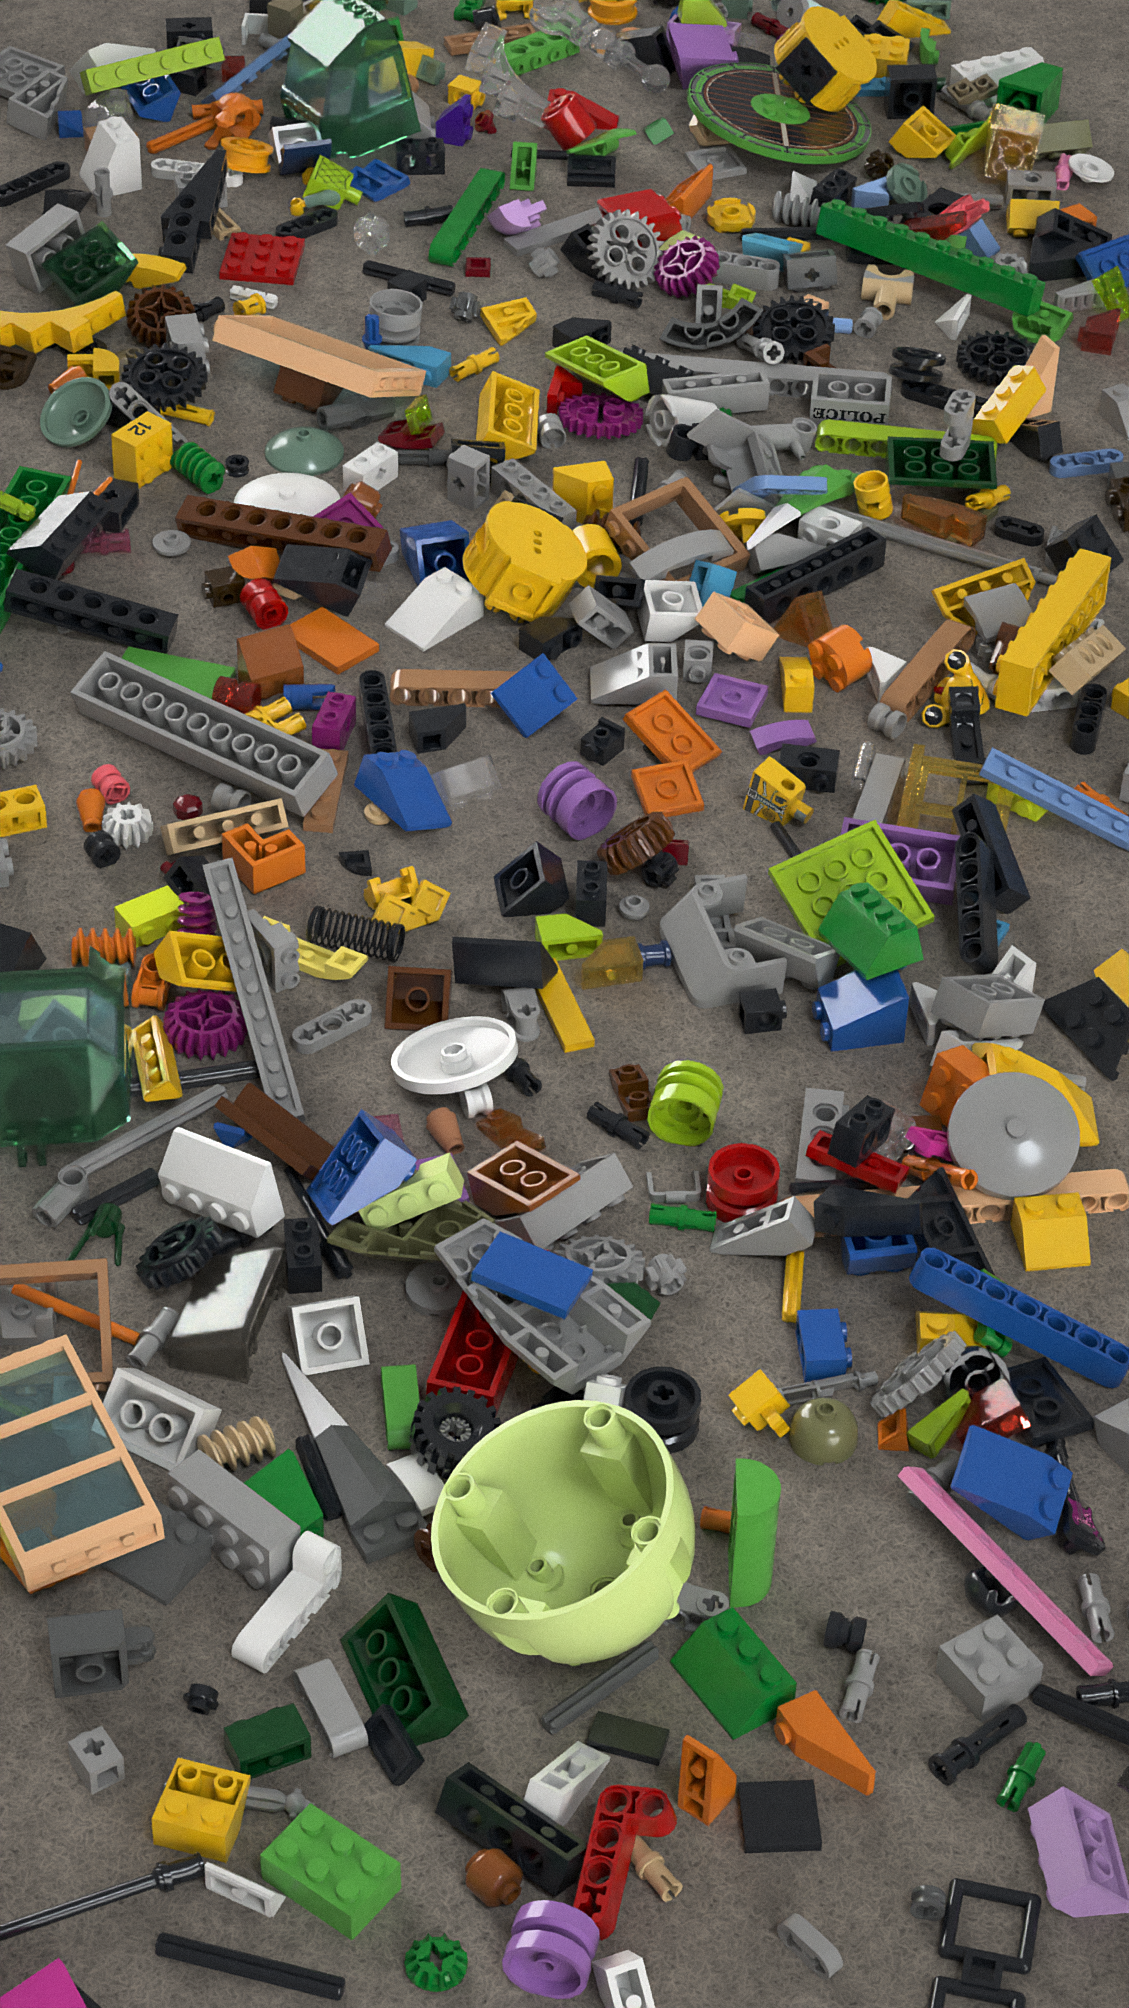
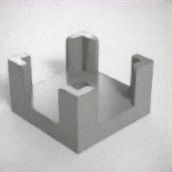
(25, 1321)

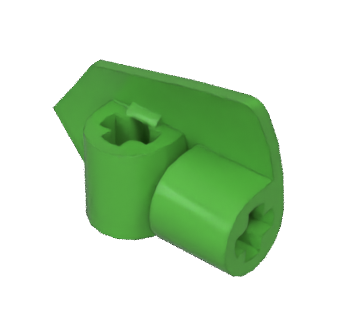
(602, 144)

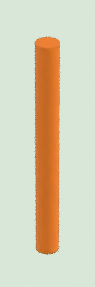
(73, 1312)

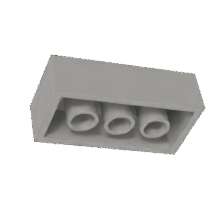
(243, 1525)

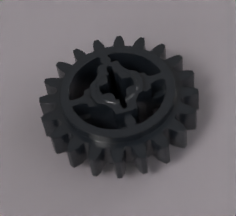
(179, 1252)

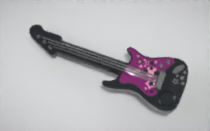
(1077, 1521)

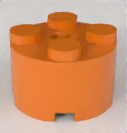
(840, 657)

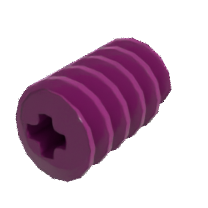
(199, 913)

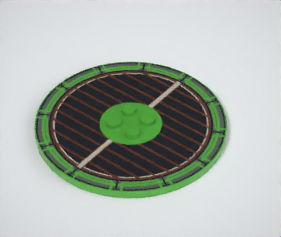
(762, 115)

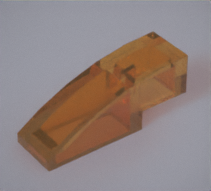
(944, 518)

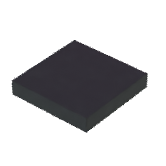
(779, 1816)

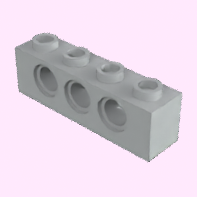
(524, 485)
(820, 1112)

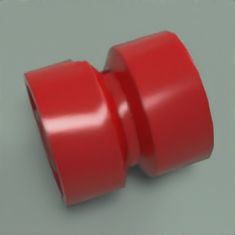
(264, 603)

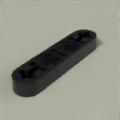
(33, 182)
(915, 391)

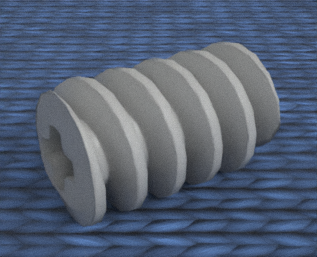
(795, 211)

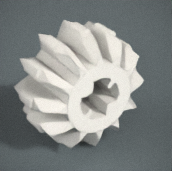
(128, 824)

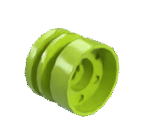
(685, 1103)

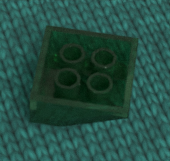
(90, 266)

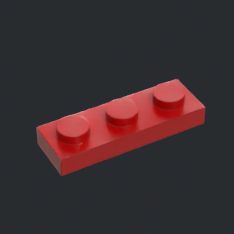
(875, 1169)

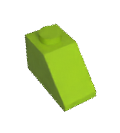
(567, 936)

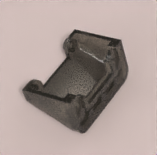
(227, 1313)

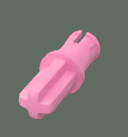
(1063, 172)

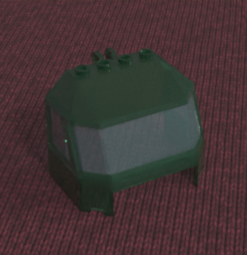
(349, 77)
(64, 1055)

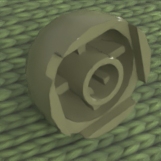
(823, 1431)

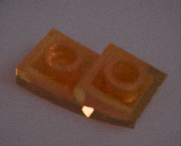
(506, 1128)

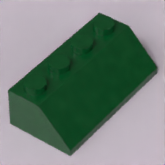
(403, 1668)

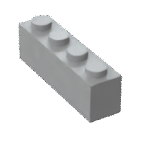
(733, 390)

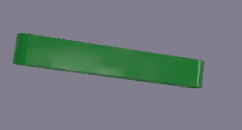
(466, 216)

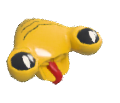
(959, 664)

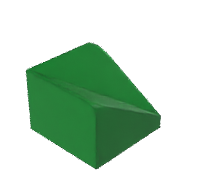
(658, 130)

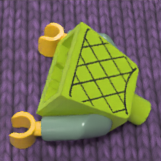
(327, 186)

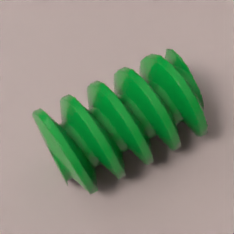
(198, 467)

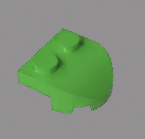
(1047, 321)

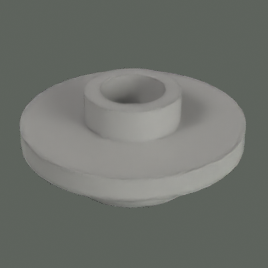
(171, 543)

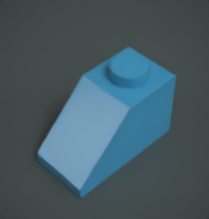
(712, 578)

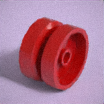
(741, 1181)

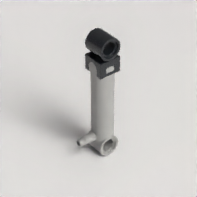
(789, 436)

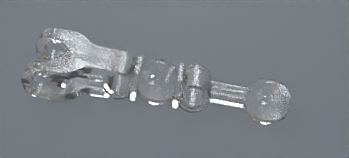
(581, 29)

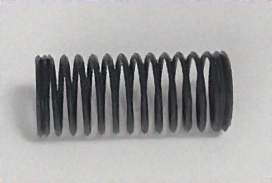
(389, 944)

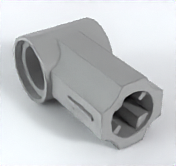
(67, 1193)

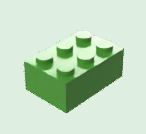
(331, 1871)

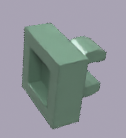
(431, 70)

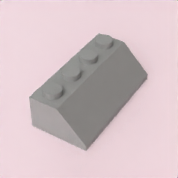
(600, 1185)

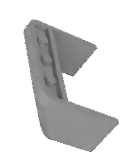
(743, 454)
(705, 969)

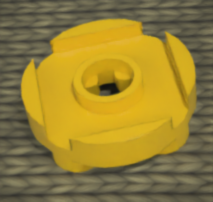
(730, 215)

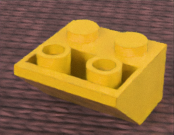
(201, 1810)

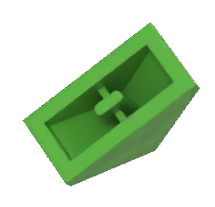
(523, 166)

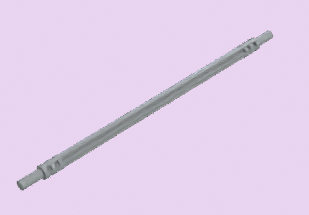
(926, 542)

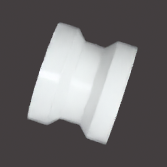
(476, 1101)

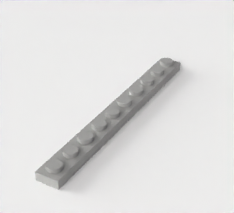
(252, 986)

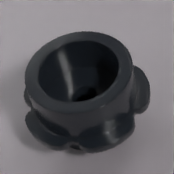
(201, 1698)

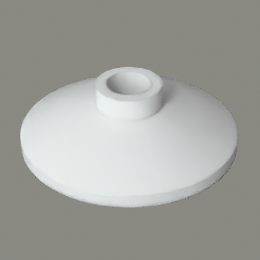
(1091, 168)

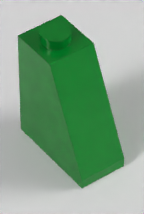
(288, 1490)

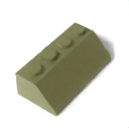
(1064, 137)

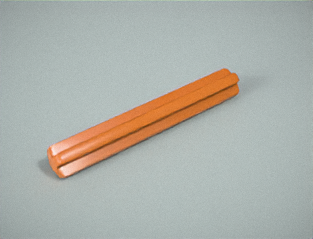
(181, 135)

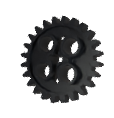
(795, 326)
(992, 355)
(166, 376)

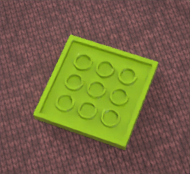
(863, 855)

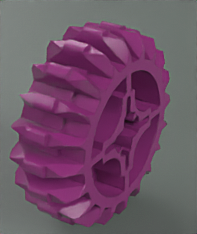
(686, 266)
(205, 1023)

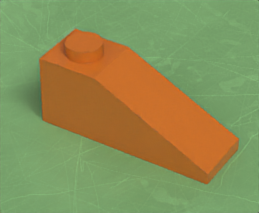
(822, 1741)
(704, 1781)

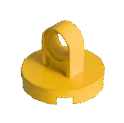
(744, 523)

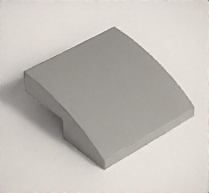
(997, 606)

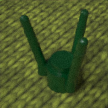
(104, 1224)

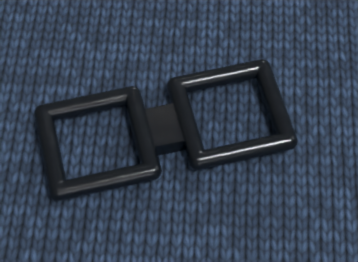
(982, 1968)

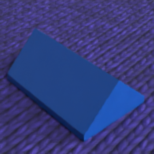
(154, 98)

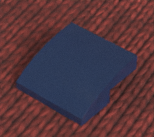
(302, 155)

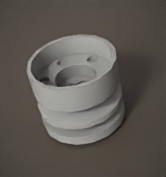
(398, 316)

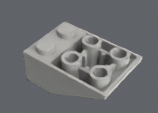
(635, 675)

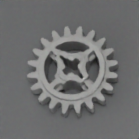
(16, 738)
(608, 1257)

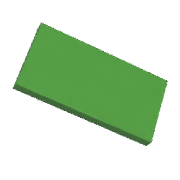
(187, 672)

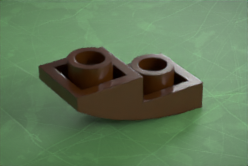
(632, 1091)

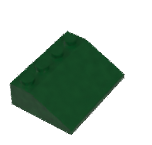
(919, 464)

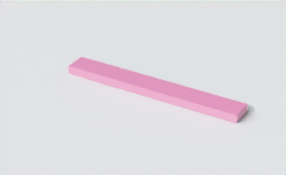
(1006, 1571)

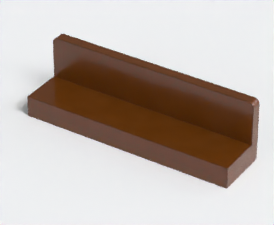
(277, 1130)

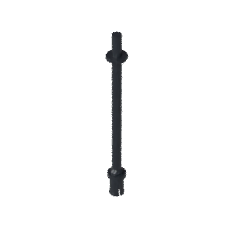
(163, 1876)

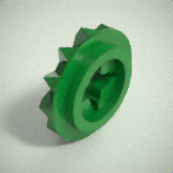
(425, 1974)

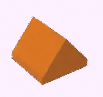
(893, 1432)

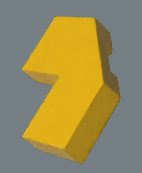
(424, 909)

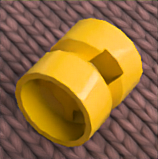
(873, 494)

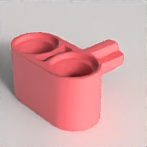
(972, 209)

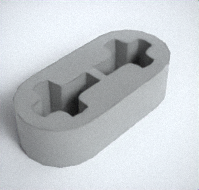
(810, 1946)

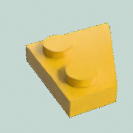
(508, 319)

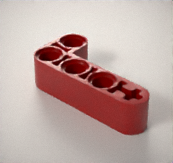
(615, 1861)

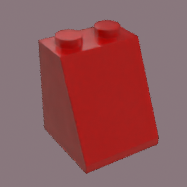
(647, 204)

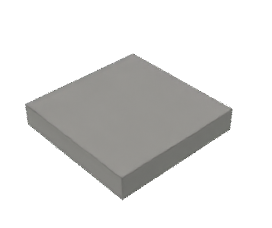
(722, 158)

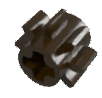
(878, 164)

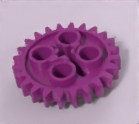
(582, 415)

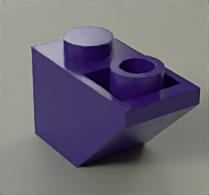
(455, 122)

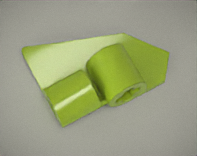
(966, 144)

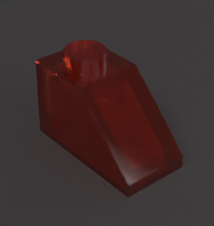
(1100, 332)
(994, 1410)

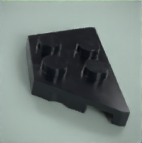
(1095, 1021)
(946, 1222)

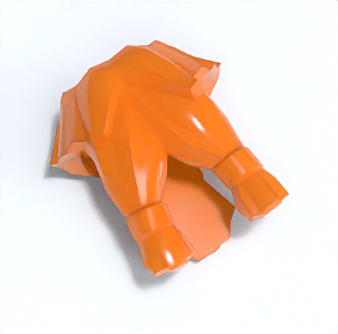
(228, 124)

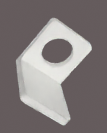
(253, 24)

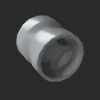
(551, 431)
(885, 720)
(226, 798)

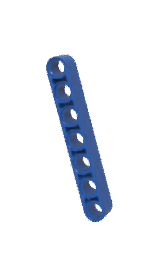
(1020, 1317)

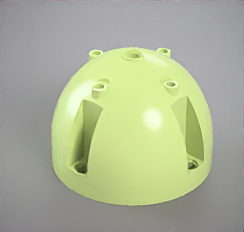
(567, 1532)

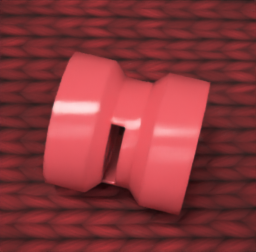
(110, 783)

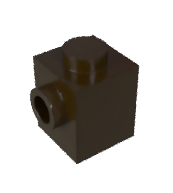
(222, 586)

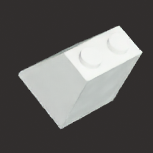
(117, 149)

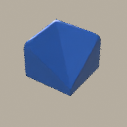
(70, 124)

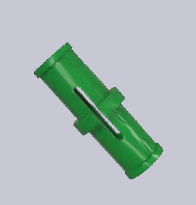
(682, 1217)

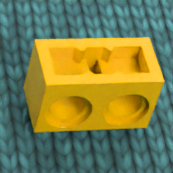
(21, 811)

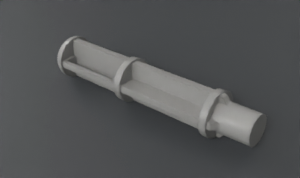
(827, 1386)

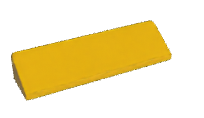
(155, 1061)

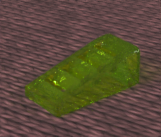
(1110, 283)

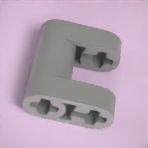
(959, 417)

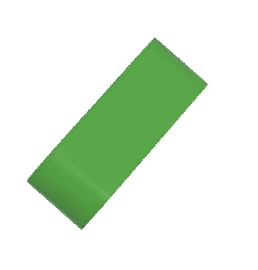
(399, 1403)

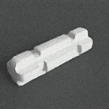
(238, 293)

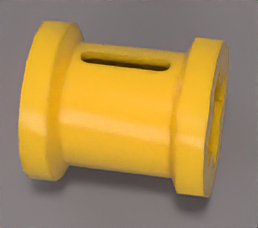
(249, 306)

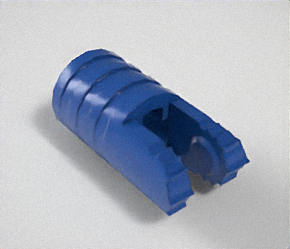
(301, 695)

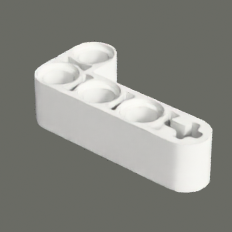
(285, 1613)

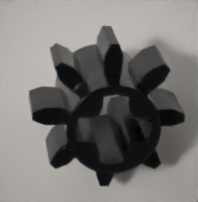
(660, 869)

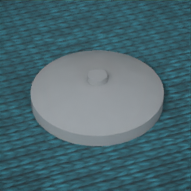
(1014, 1135)

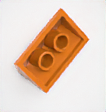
(692, 192)

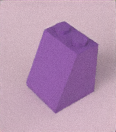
(699, 47)

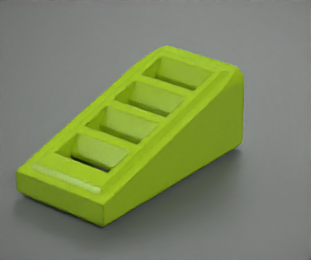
(937, 1427)

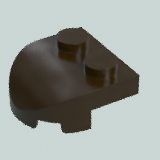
(15, 367)

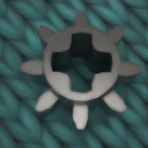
(465, 306)

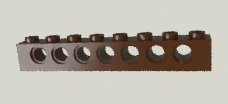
(262, 527)

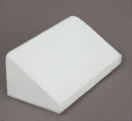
(242, 1890)

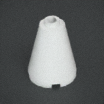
(671, 410)

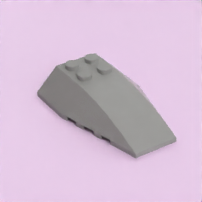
(564, 1351)

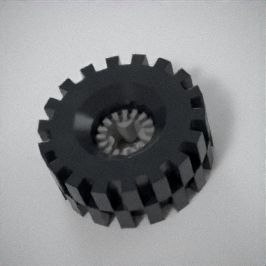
(447, 1414)

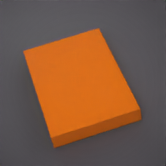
(332, 640)
(671, 732)

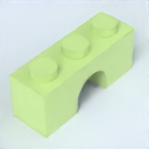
(431, 1187)

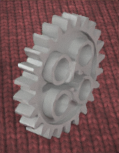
(625, 249)
(918, 1373)

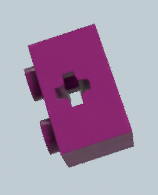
(334, 721)

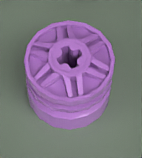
(577, 800)

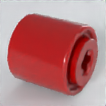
(568, 121)

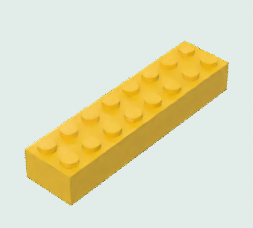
(1055, 624)

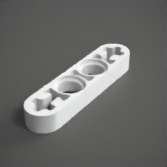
(167, 168)

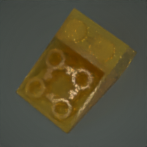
(1011, 140)

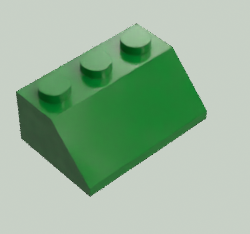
(734, 1673)

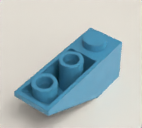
(432, 360)

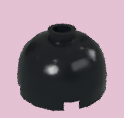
(973, 1372)

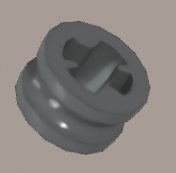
(928, 1903)

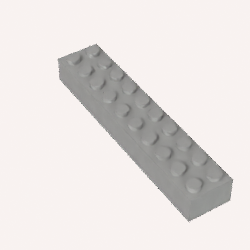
(204, 733)

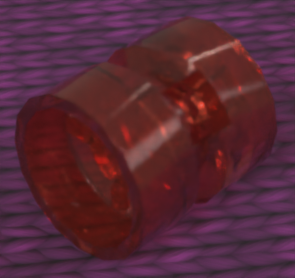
(237, 696)

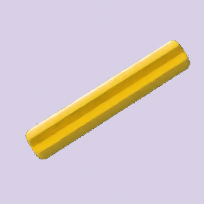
(792, 1286)

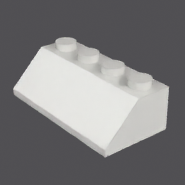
(995, 66)
(220, 1183)

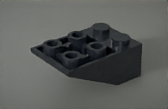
(324, 575)

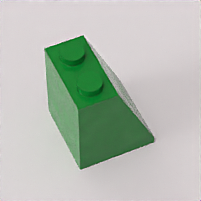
(1032, 89)

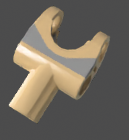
(887, 289)

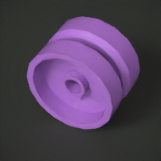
(551, 1949)

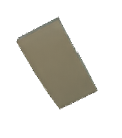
(966, 92)

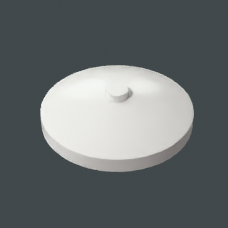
(288, 493)
(454, 1055)

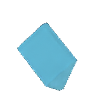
(769, 247)

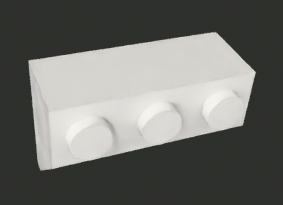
(157, 1417)

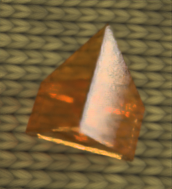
(804, 620)

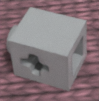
(96, 1759)

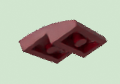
(398, 435)

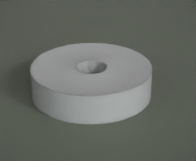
(791, 11)

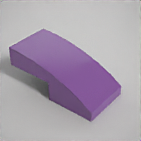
(771, 736)

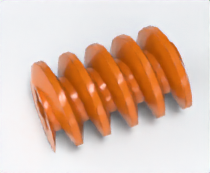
(109, 947)

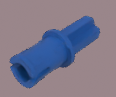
(371, 334)

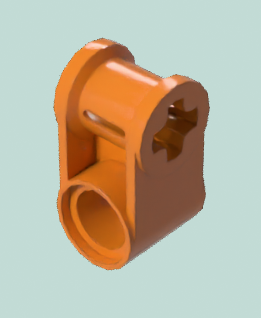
(149, 988)

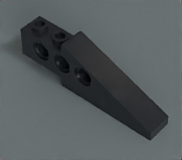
(194, 212)

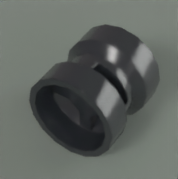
(842, 1631)

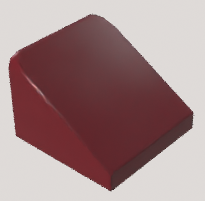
(679, 849)

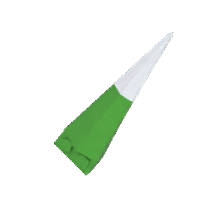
(792, 506)

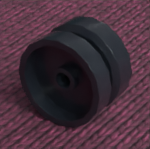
(668, 1403)

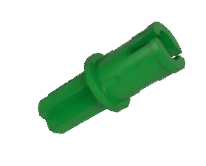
(1021, 1775)

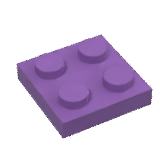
(732, 700)

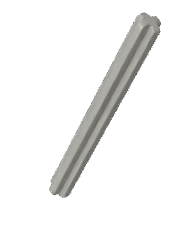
(151, 1130)

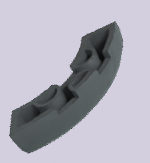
(712, 334)

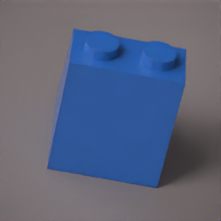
(433, 548)
(862, 1011)

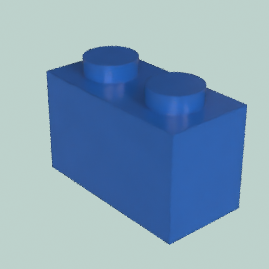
(822, 1344)

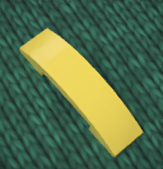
(326, 963)

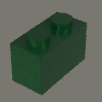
(267, 1741)

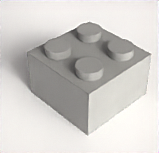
(989, 1668)

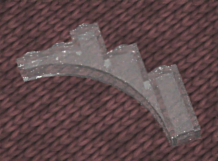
(500, 81)

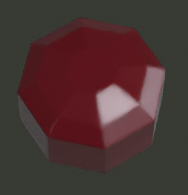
(187, 807)

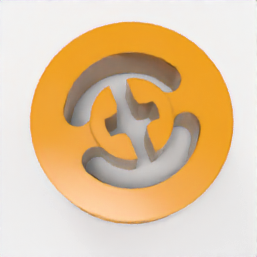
(613, 11)
(247, 154)

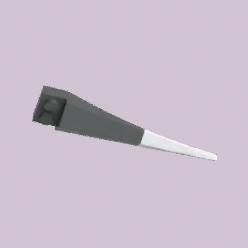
(372, 1501)

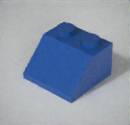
(534, 696)
(877, 1253)

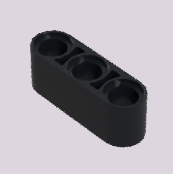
(1088, 719)

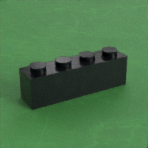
(982, 818)

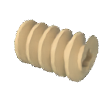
(239, 1442)

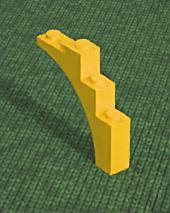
(68, 327)

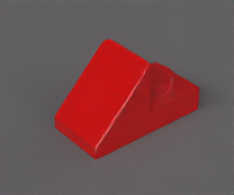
(562, 386)

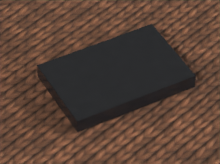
(1047, 1403)

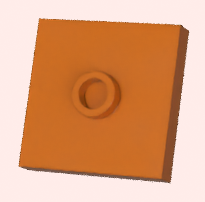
(668, 789)

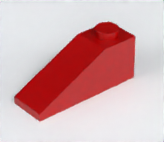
(602, 117)

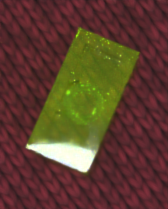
(418, 414)

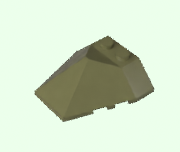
(411, 1239)

